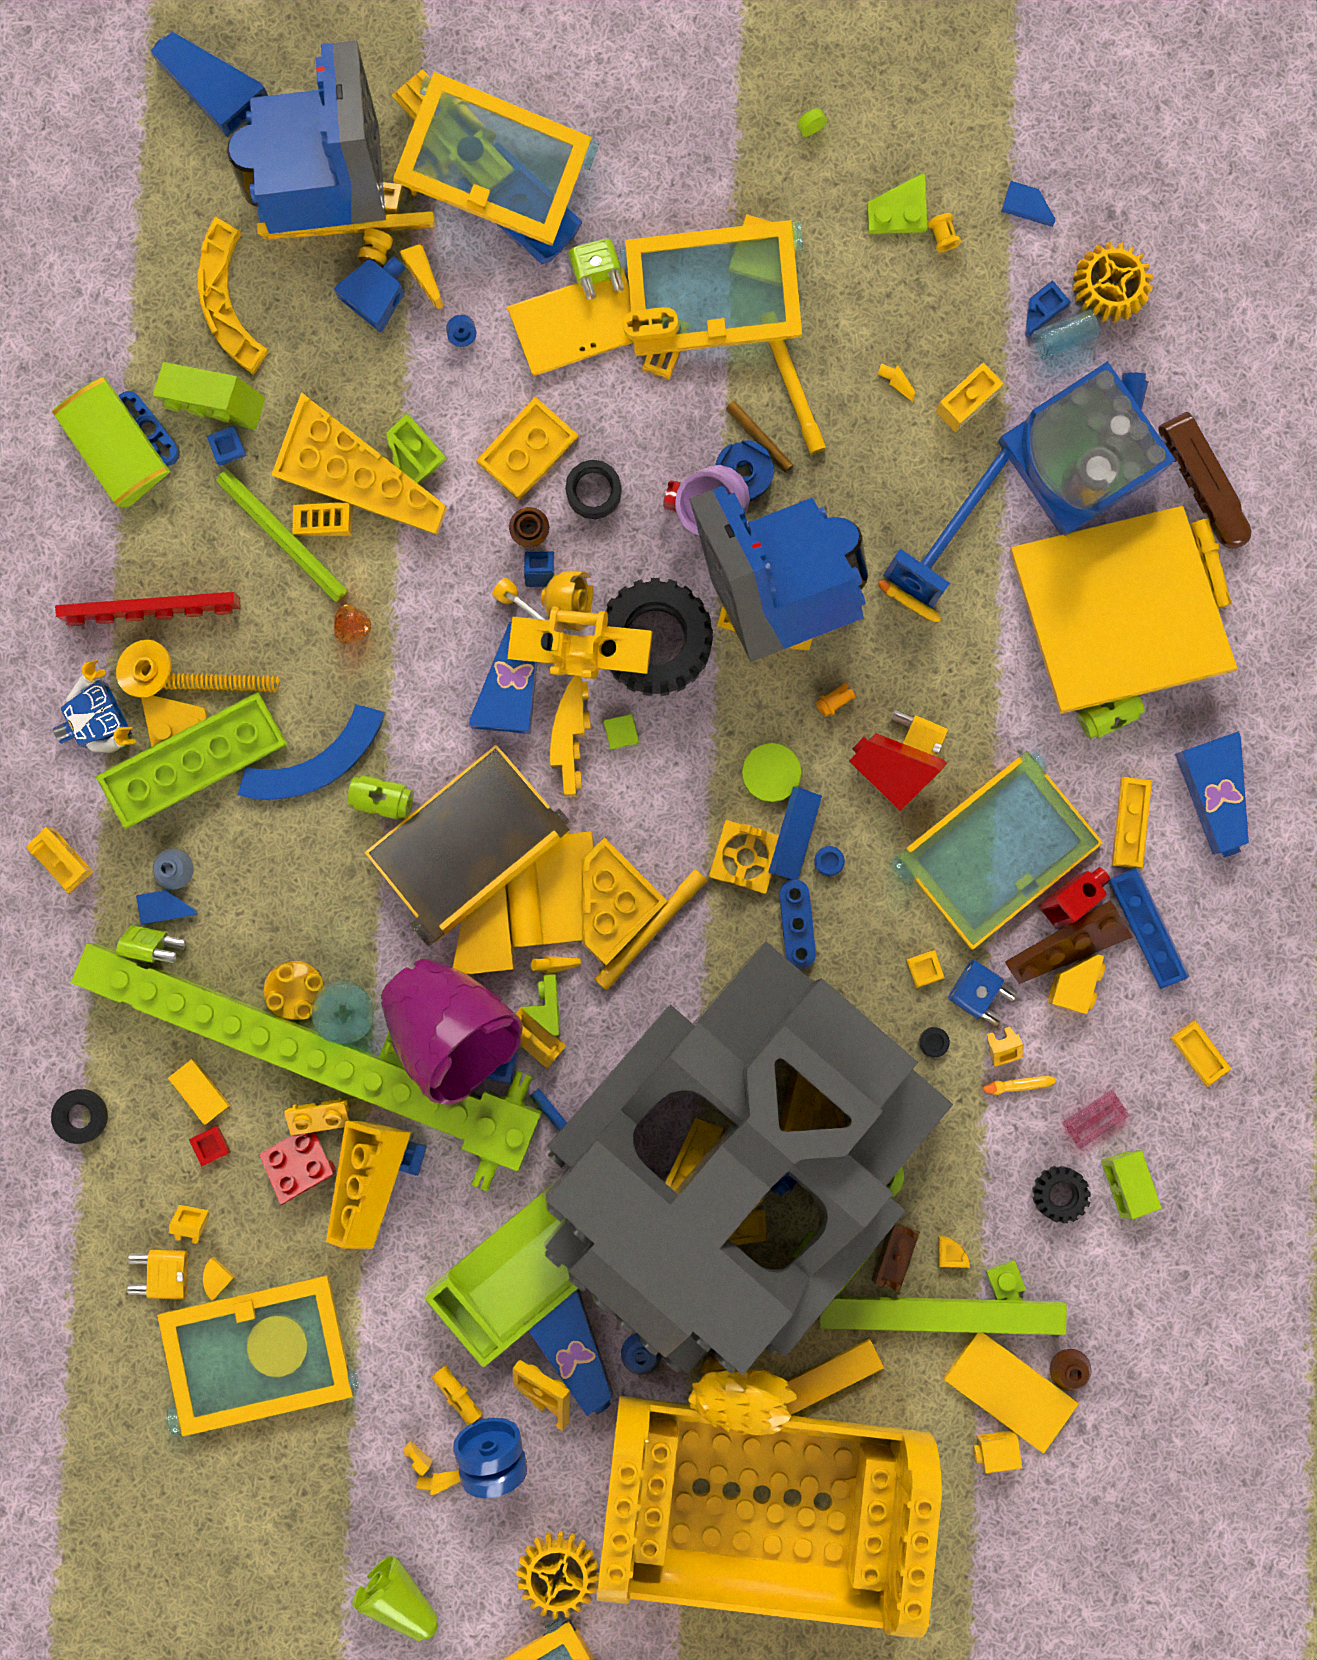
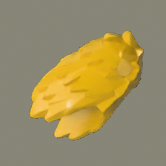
(744, 1402)

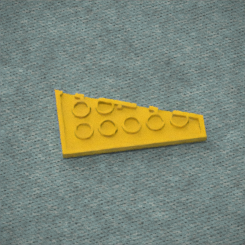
(340, 465)

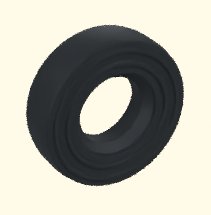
(60, 1116)

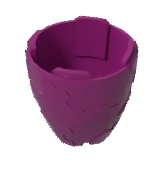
(448, 1029)

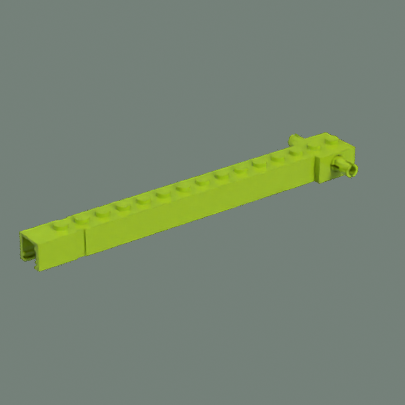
(490, 1125)

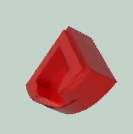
(670, 495)

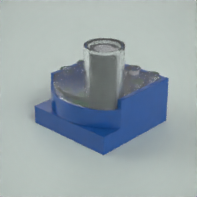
(1086, 449)

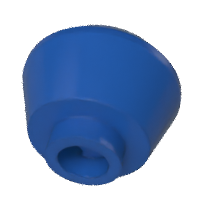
(630, 1356)

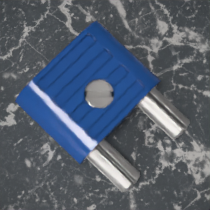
(977, 989)

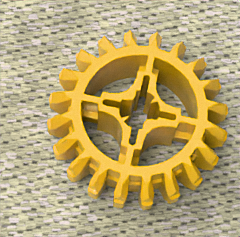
(1105, 259)
(567, 1580)

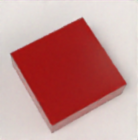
(209, 1145)

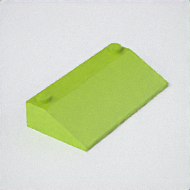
(503, 1284)

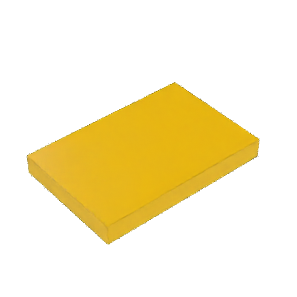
(527, 448)

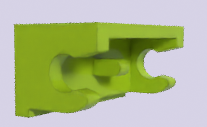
(1131, 1184)

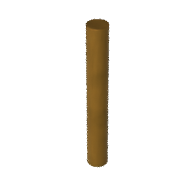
(759, 436)

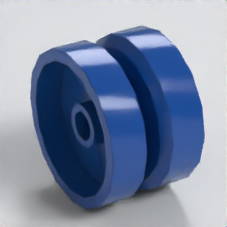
(490, 1457)

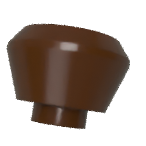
(535, 533)
(1065, 1369)

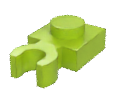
(1006, 1281)

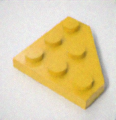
(614, 901)

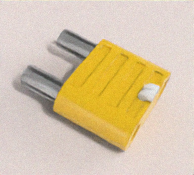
(921, 733)
(164, 1274)

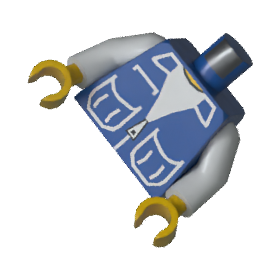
(93, 715)

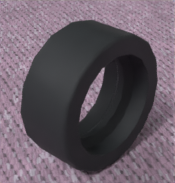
(581, 470)

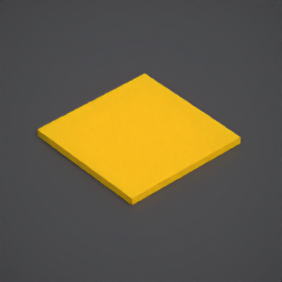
(1122, 609)

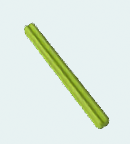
(282, 536)

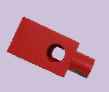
(1075, 898)

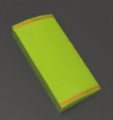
(111, 442)

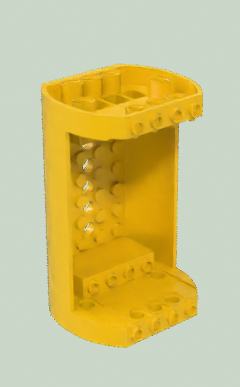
(768, 1554)

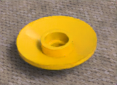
(133, 666)

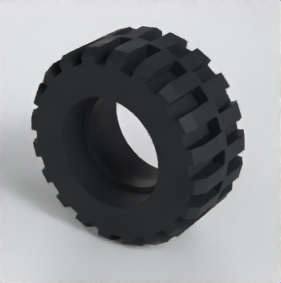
(693, 619)

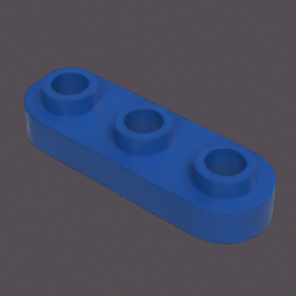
(799, 909)

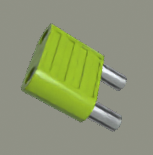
(148, 945)

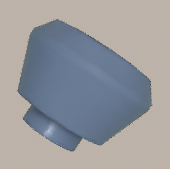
(177, 866)

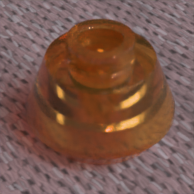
(351, 624)

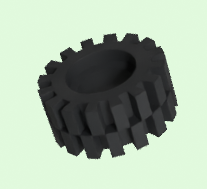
(1079, 1194)

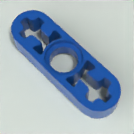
(166, 440)

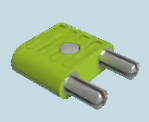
(594, 264)

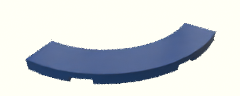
(321, 769)

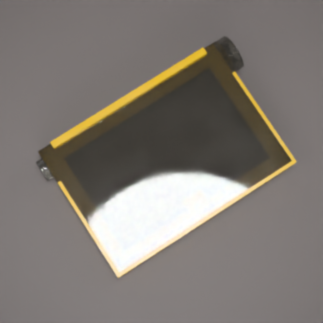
(466, 843)

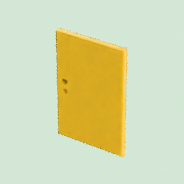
(564, 321)

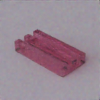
(1073, 1133)

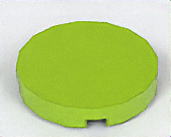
(771, 772)

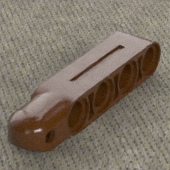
(1207, 479)

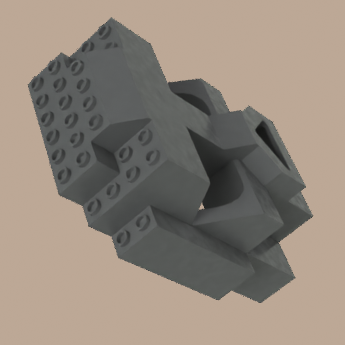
(666, 1252)

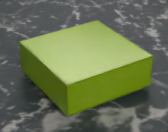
(621, 731)

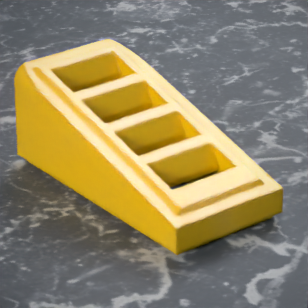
(418, 265)
(344, 529)

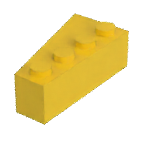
(364, 1182)

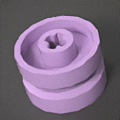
(706, 480)

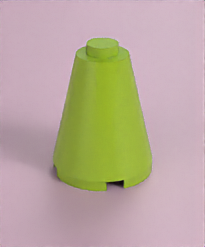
(396, 1601)

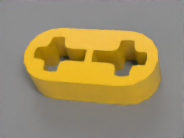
(651, 317)

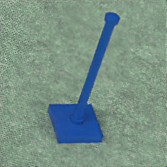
(917, 576)

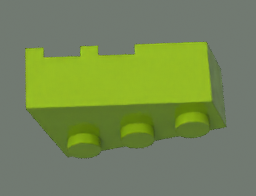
(209, 395)

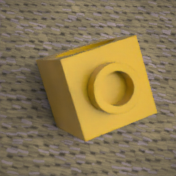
(998, 1451)

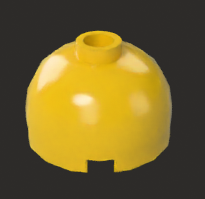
(570, 593)

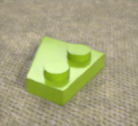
(899, 209)
(414, 450)

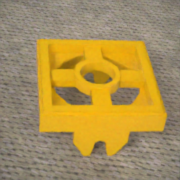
(718, 869)

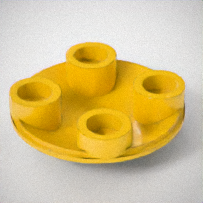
(292, 989)

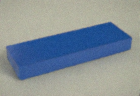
(795, 833)

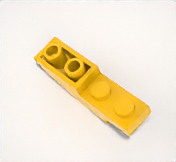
(570, 723)

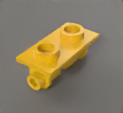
(538, 1040)
(314, 1118)

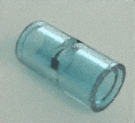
(1066, 334)

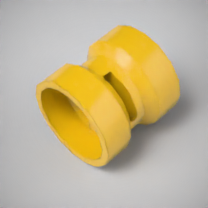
(375, 246)

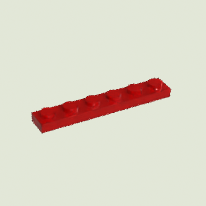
(136, 609)

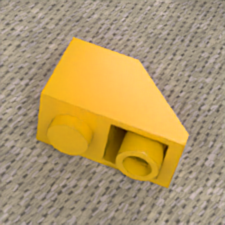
(1075, 985)

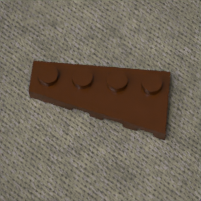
(1075, 941)

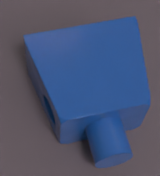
(373, 291)

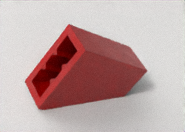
(895, 767)

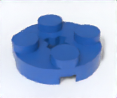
(757, 458)

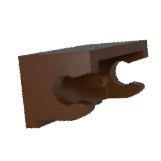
(895, 1257)

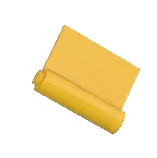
(548, 894)

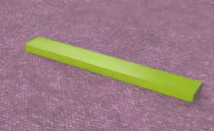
(945, 1315)

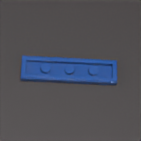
(1149, 928)

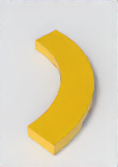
(216, 300)

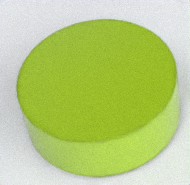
(811, 122)

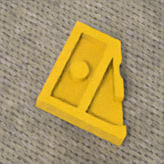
(169, 717)

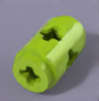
(1100, 721)
(397, 801)

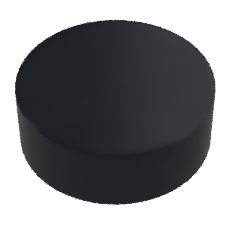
(934, 1042)

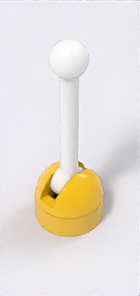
(507, 593)

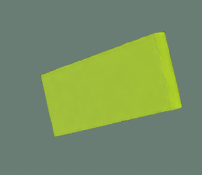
(191, 760)

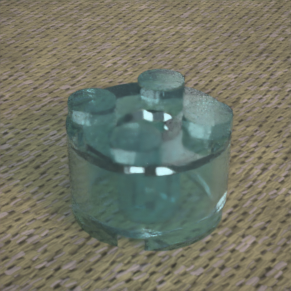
(355, 1024)

